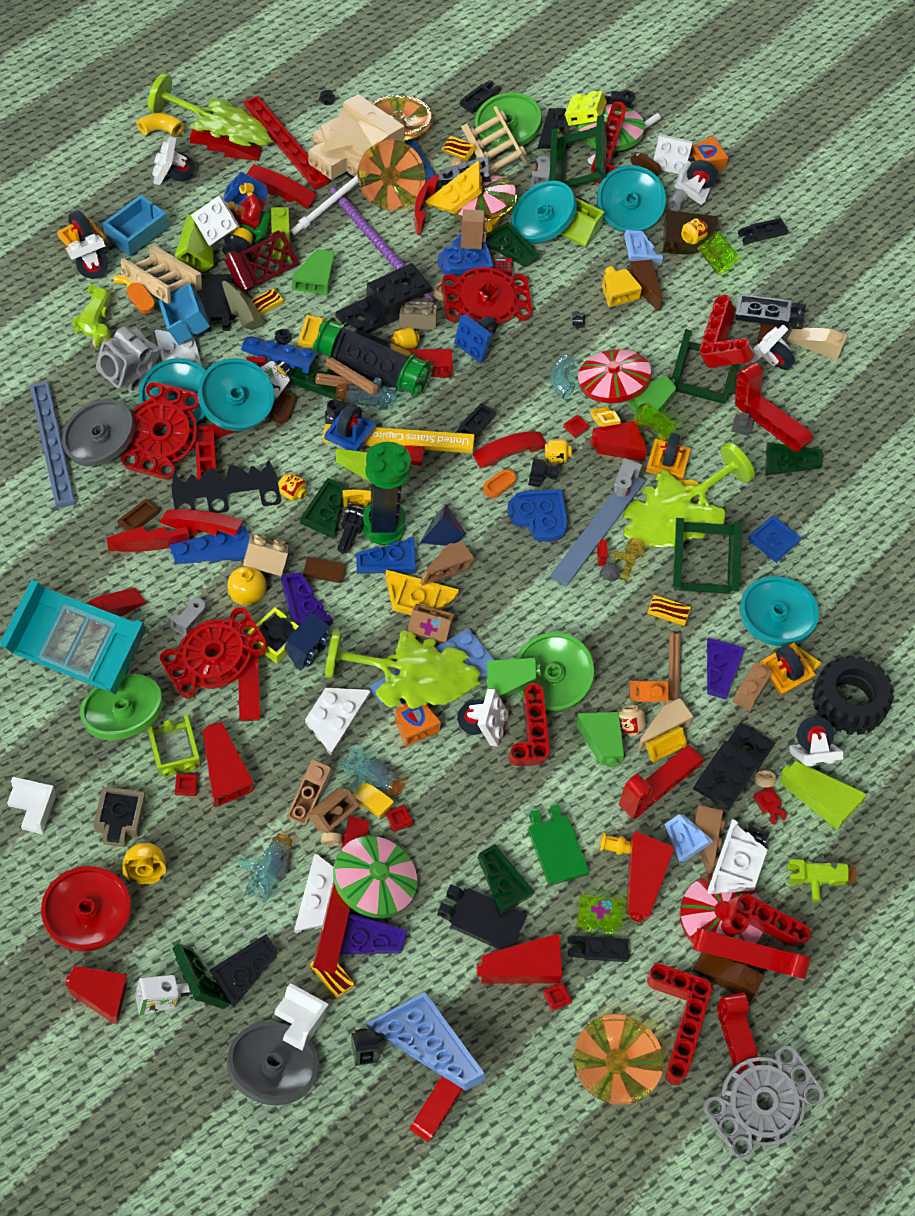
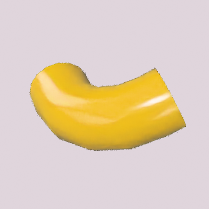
(160, 121)

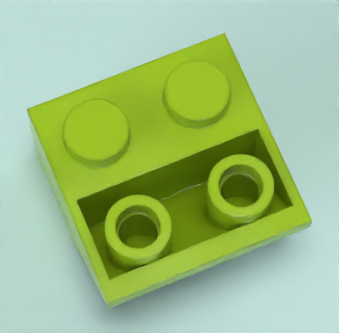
(584, 224)

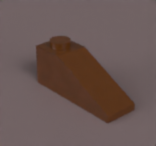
(645, 275)
(729, 974)

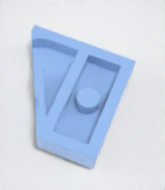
(640, 247)
(686, 837)

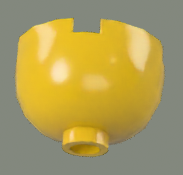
(246, 585)
(144, 863)

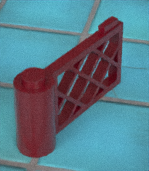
(241, 268)

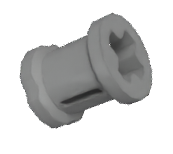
(674, 203)

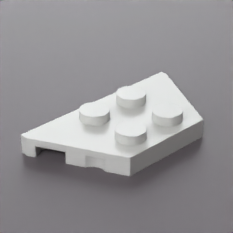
(171, 349)
(334, 714)
(738, 862)
(315, 895)

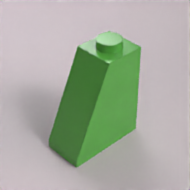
(315, 273)
(658, 394)
(512, 675)
(603, 736)

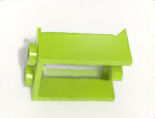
(174, 748)

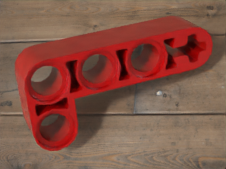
(532, 724)
(791, 932)
(734, 1024)
(435, 1109)

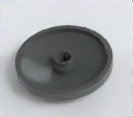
(98, 432)
(270, 1068)

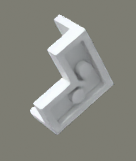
(36, 799)
(303, 1012)

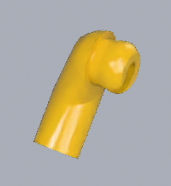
(120, 279)

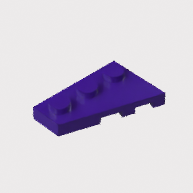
(301, 599)
(722, 666)
(371, 937)

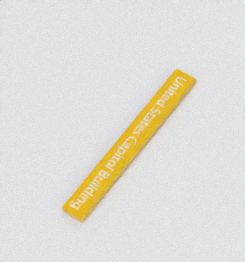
(429, 439)

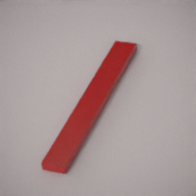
(286, 142)
(337, 910)

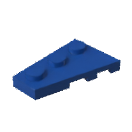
(396, 558)

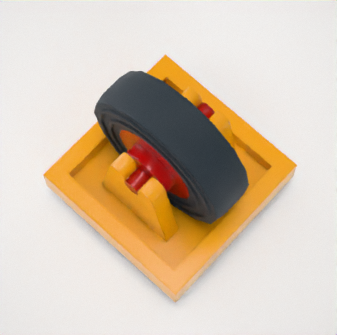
(79, 228)
(668, 457)
(788, 669)

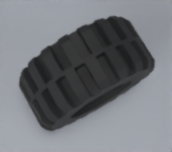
(865, 677)

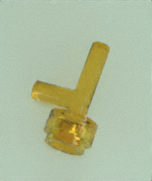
(634, 547)

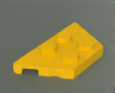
(458, 191)
(407, 591)

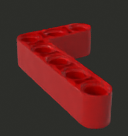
(612, 135)
(715, 347)
(765, 413)
(642, 794)
(751, 953)
(688, 1020)

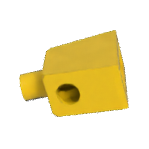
(620, 287)

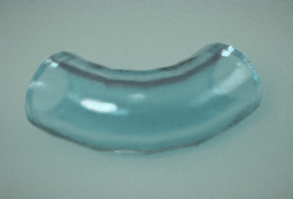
(559, 376)

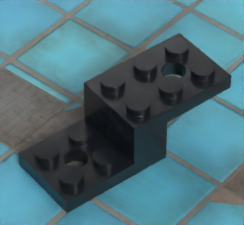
(385, 299)
(734, 766)

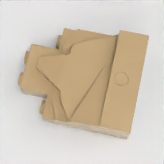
(346, 138)

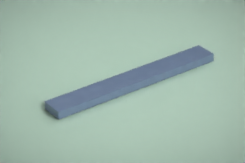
(52, 445)
(594, 532)

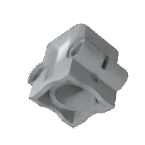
(127, 358)

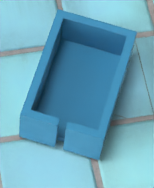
(135, 225)
(184, 314)

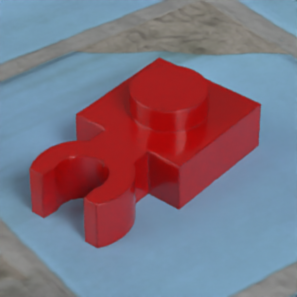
(769, 802)

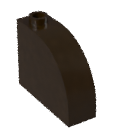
(672, 238)

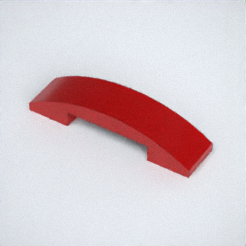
(427, 190)
(508, 446)

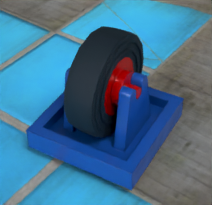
(475, 336)
(350, 429)

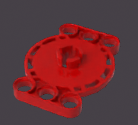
(472, 296)
(153, 416)
(196, 658)

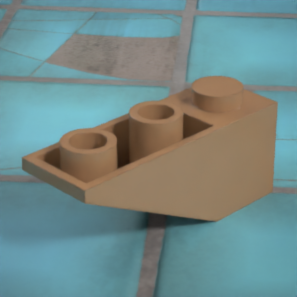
(310, 791)
(711, 823)

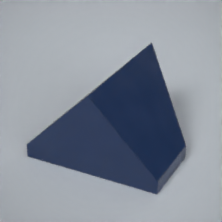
(443, 529)

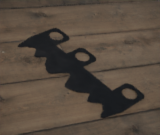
(215, 487)

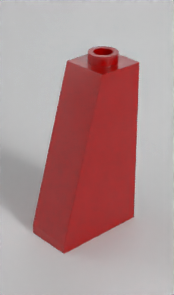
(225, 768)
(645, 874)
(523, 964)

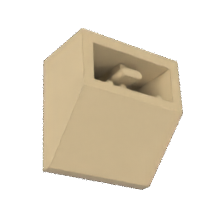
(266, 554)

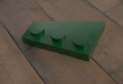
(503, 879)

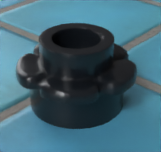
(327, 97)
(578, 320)
(283, 339)

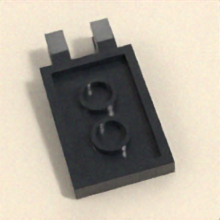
(215, 300)
(770, 311)
(481, 919)

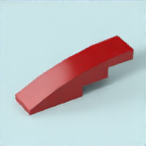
(224, 145)
(282, 186)
(205, 450)
(201, 521)
(140, 540)
(249, 691)

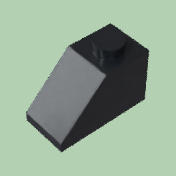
(364, 1047)

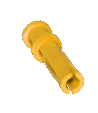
(614, 844)

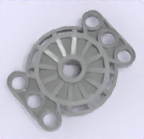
(782, 1105)

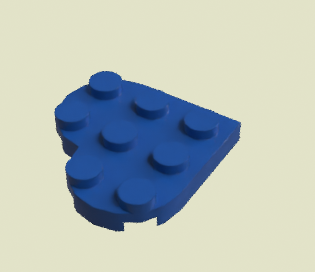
(459, 260)
(541, 512)

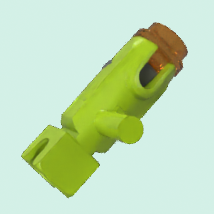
(820, 872)

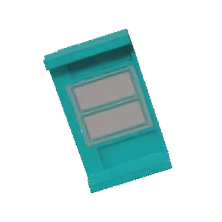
(73, 637)

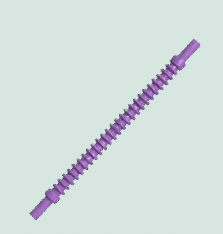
(367, 229)

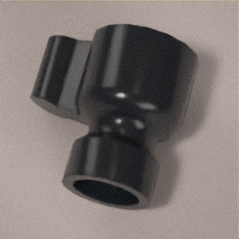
(334, 408)
(540, 470)

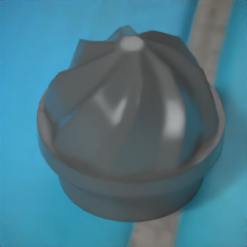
(609, 571)

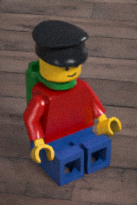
(251, 218)

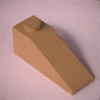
(451, 561)

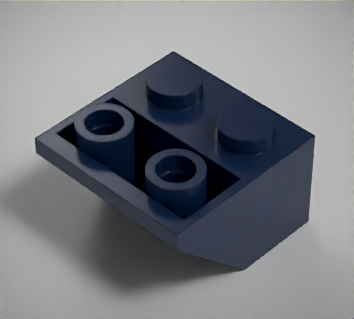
(307, 641)

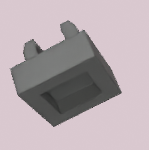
(742, 424)

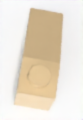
(820, 340)
(669, 717)

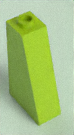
(193, 247)
(822, 793)

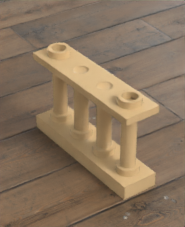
(473, 133)
(163, 263)

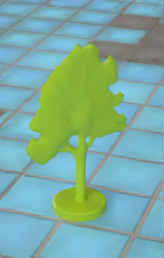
(225, 120)
(656, 518)
(423, 675)

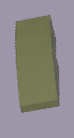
(242, 306)

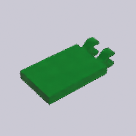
(556, 847)

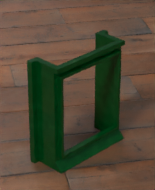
(558, 153)
(698, 391)
(734, 555)

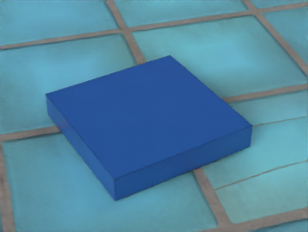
(774, 538)

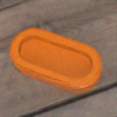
(140, 298)
(499, 483)

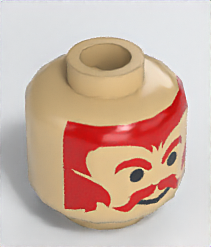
(632, 720)

